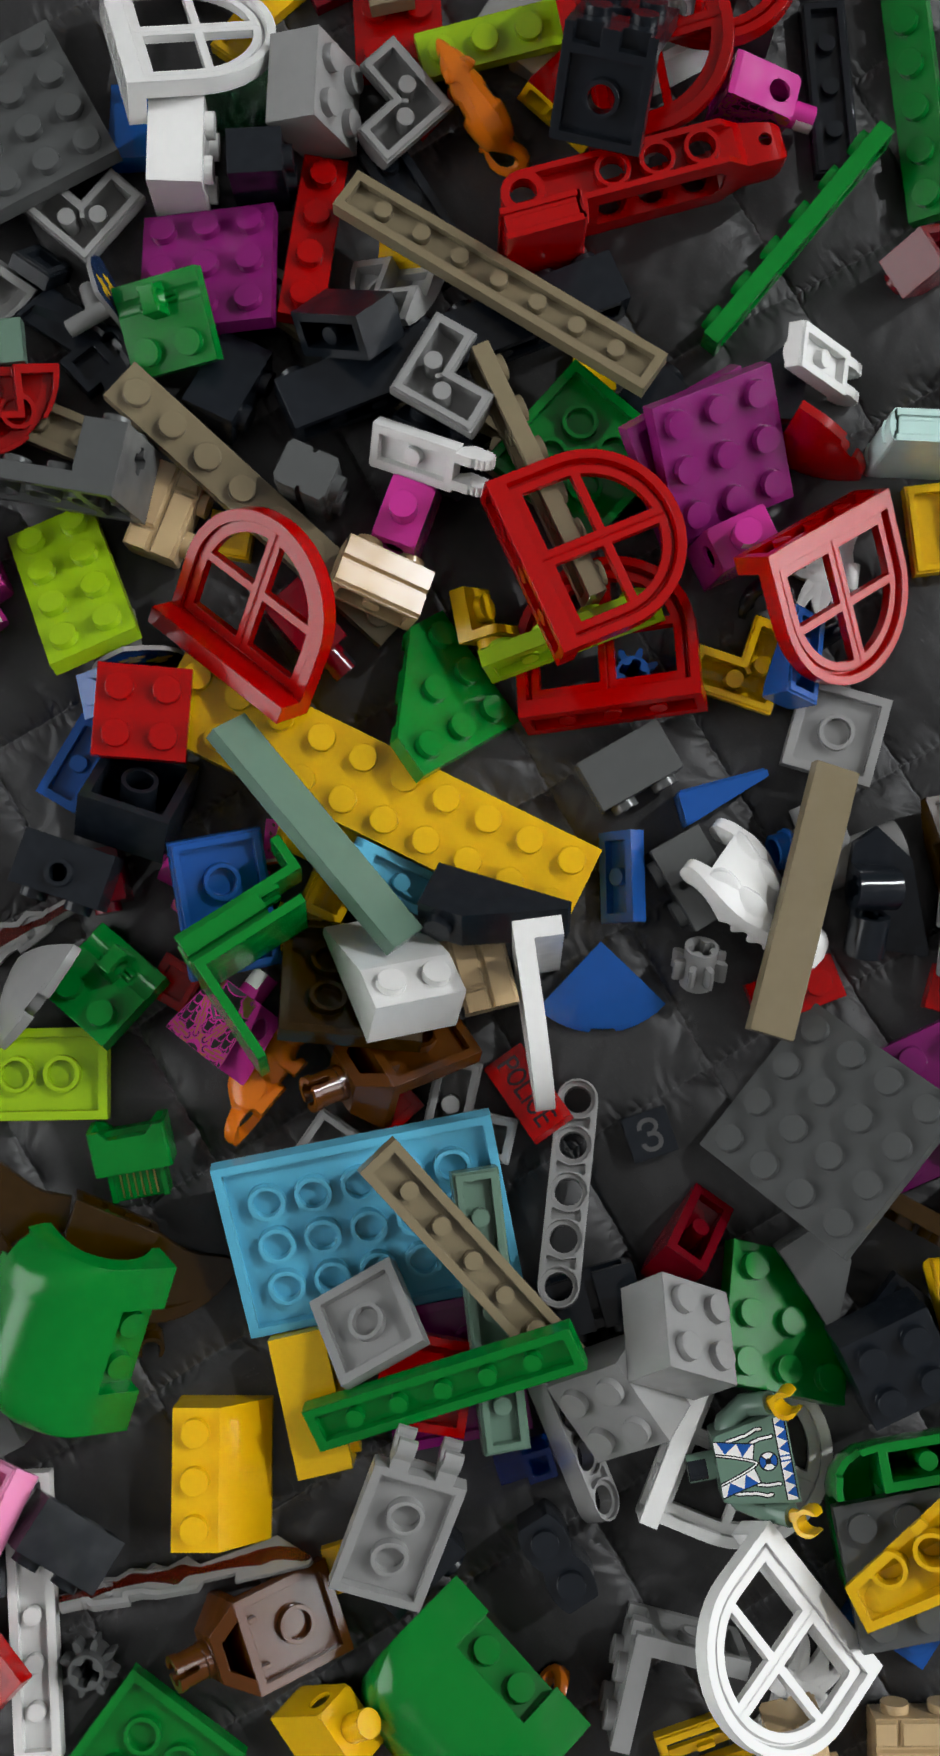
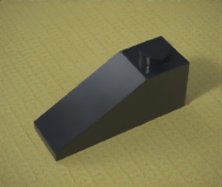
(481, 909)

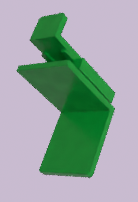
(239, 936)

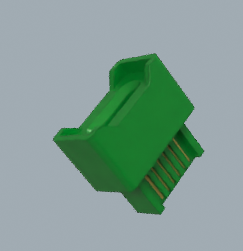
(134, 1156)

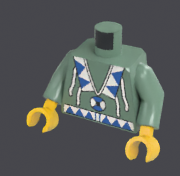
(755, 1460)

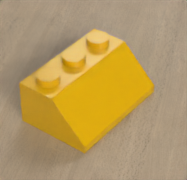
(221, 1472)

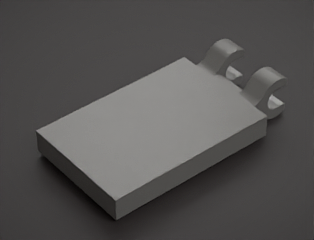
(401, 1523)

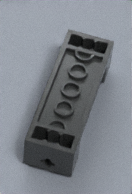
(108, 478)

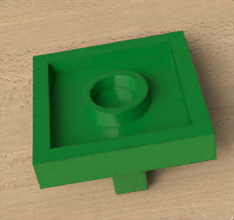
(168, 322)
(108, 987)

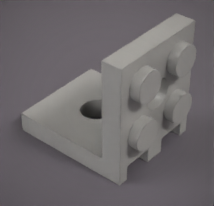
(646, 1635)

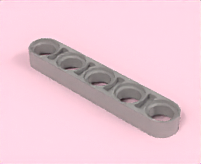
(574, 1215)
(580, 1481)

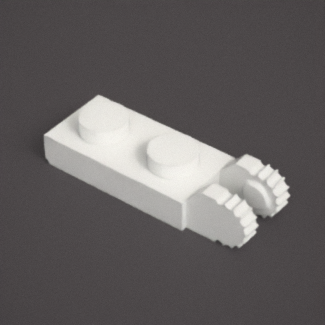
(821, 363)
(428, 457)

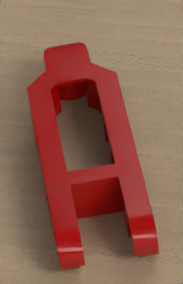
(732, 162)

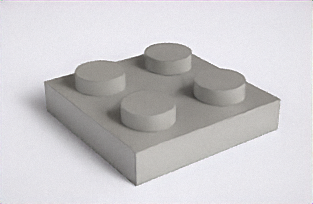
(839, 730)
(369, 1323)

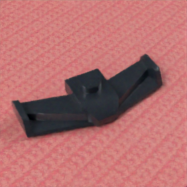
(95, 355)

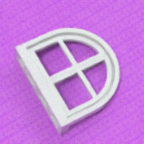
(133, 66)
(536, 950)
(657, 1497)
(813, 1612)

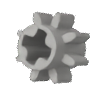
(699, 965)

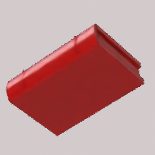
(544, 230)

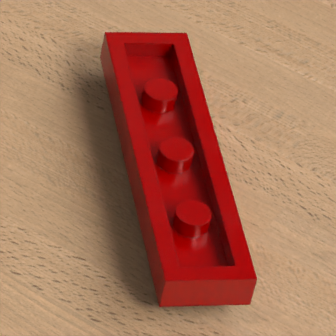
(312, 233)

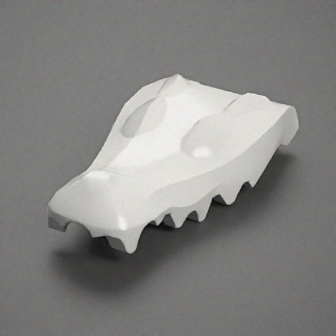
(741, 884)

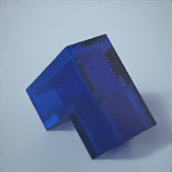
(532, 1463)

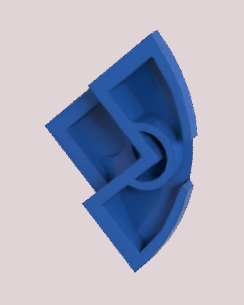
(601, 995)

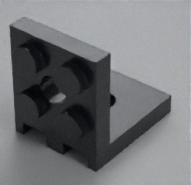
(613, 47)

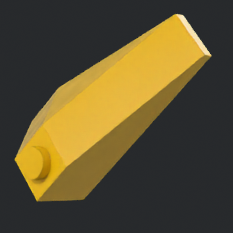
(901, 1577)

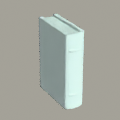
(906, 446)

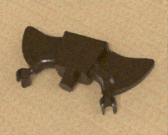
(113, 1234)

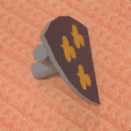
(96, 299)
(143, 654)

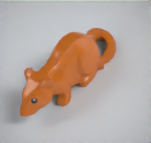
(484, 114)
(261, 1092)

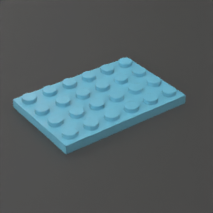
(311, 1221)

